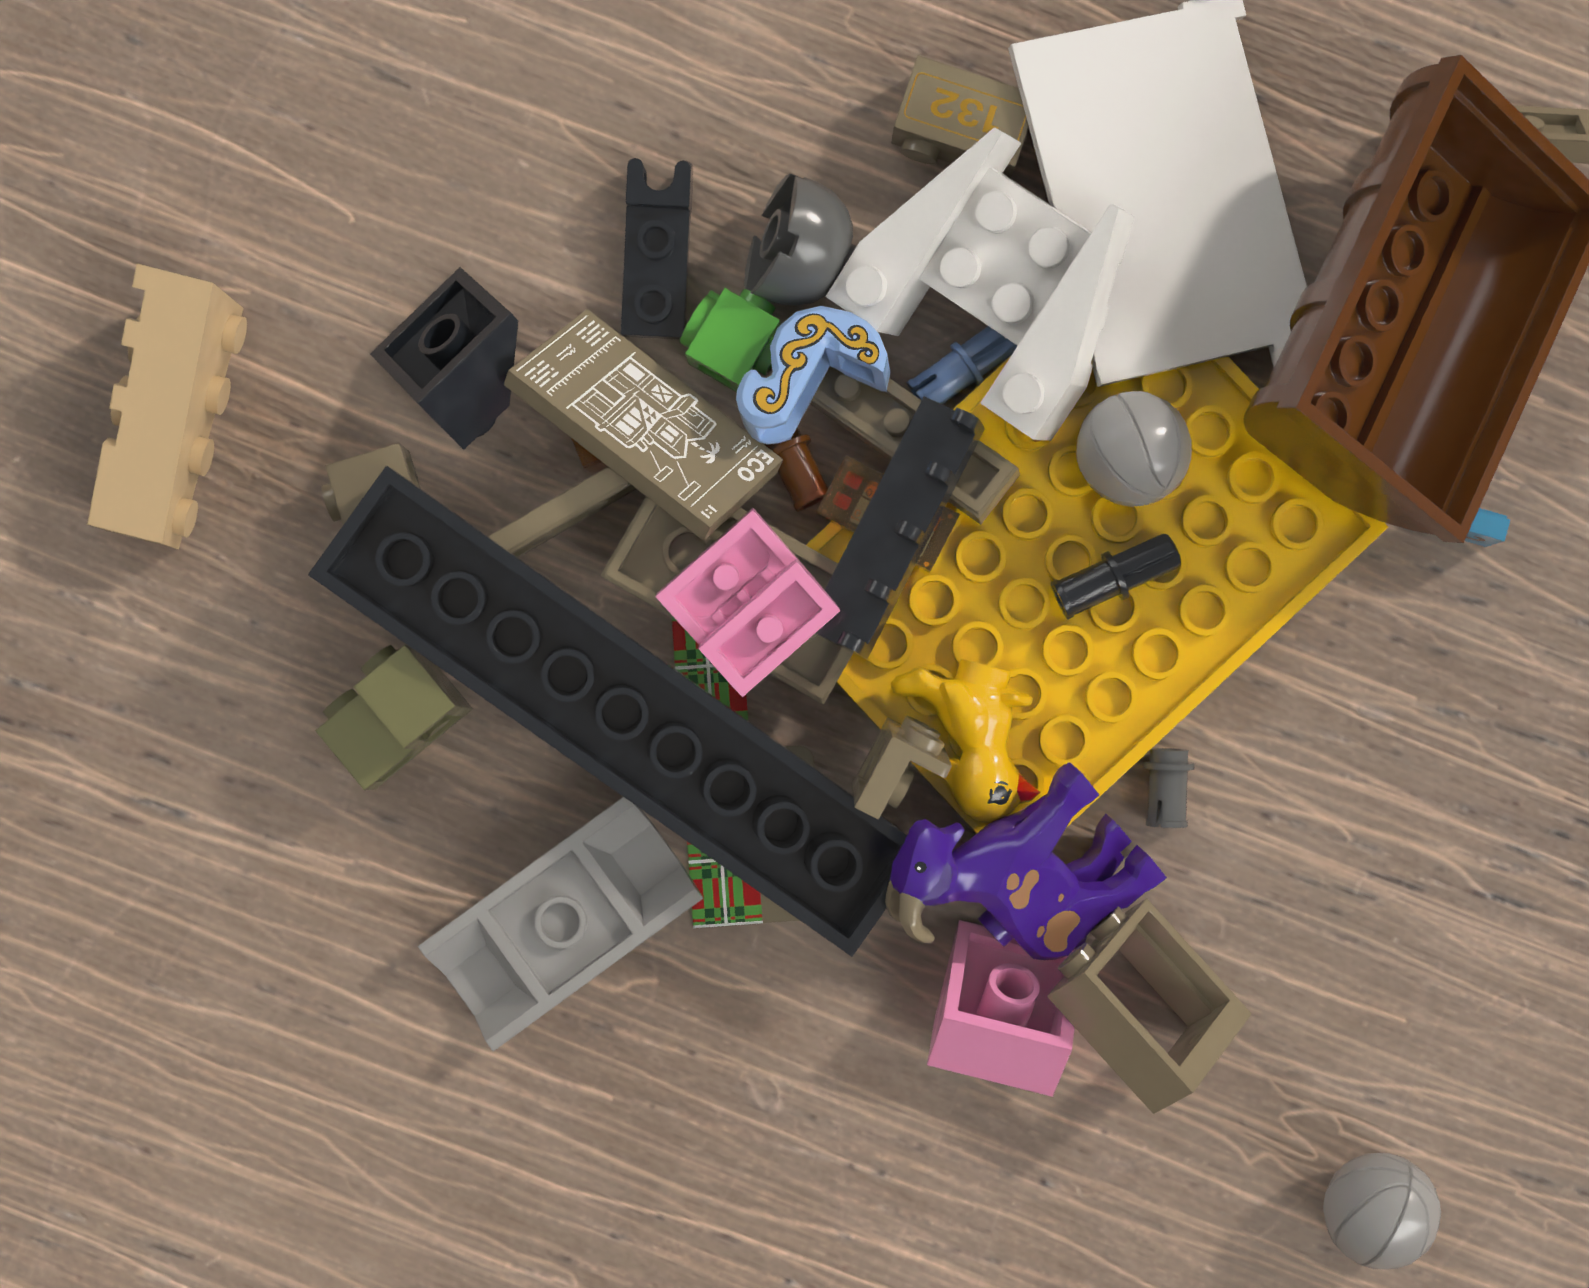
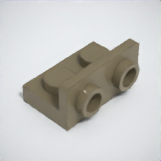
(886, 772)

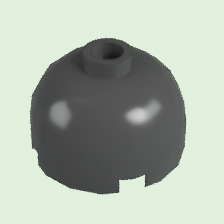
(802, 244)

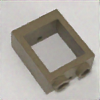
(1178, 977)

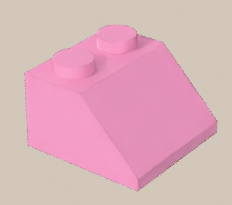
(998, 1016)

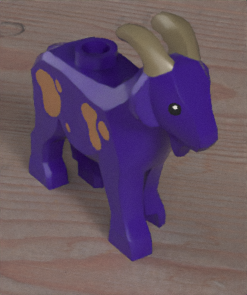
(1018, 877)

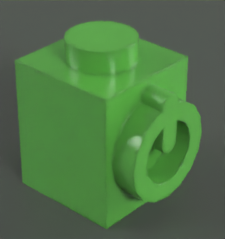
(730, 336)

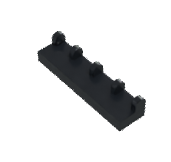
(898, 523)

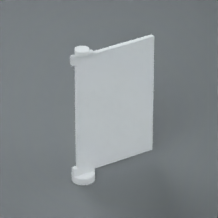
(1172, 133)

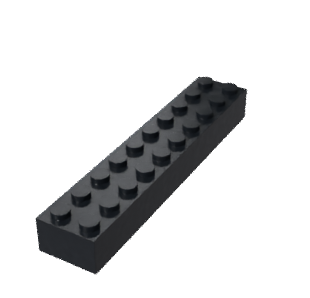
(613, 708)

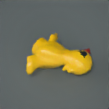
(979, 719)

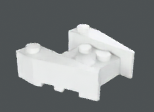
(1004, 263)

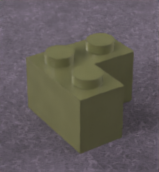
(396, 715)

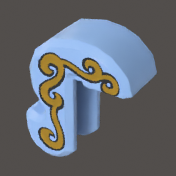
(799, 360)

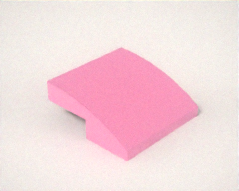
(747, 602)

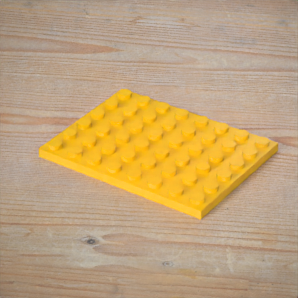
(1130, 669)

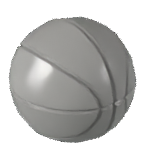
(1134, 448)
(1382, 1211)

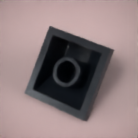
(455, 357)

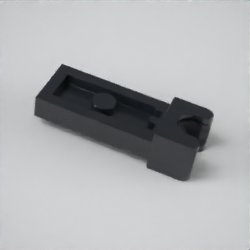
(656, 254)

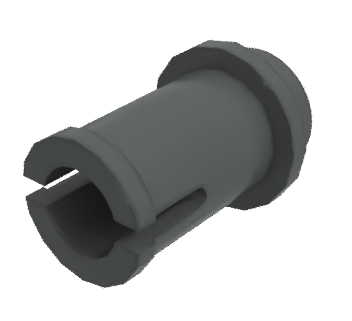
(1168, 787)

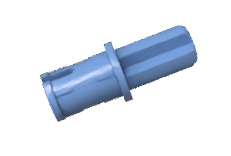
(962, 366)

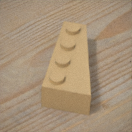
(166, 407)

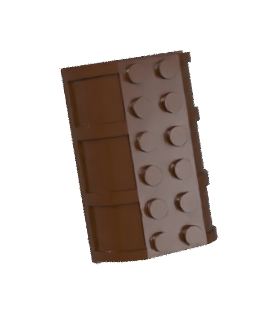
(1430, 308)

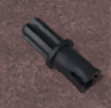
(1116, 575)

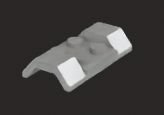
(562, 921)

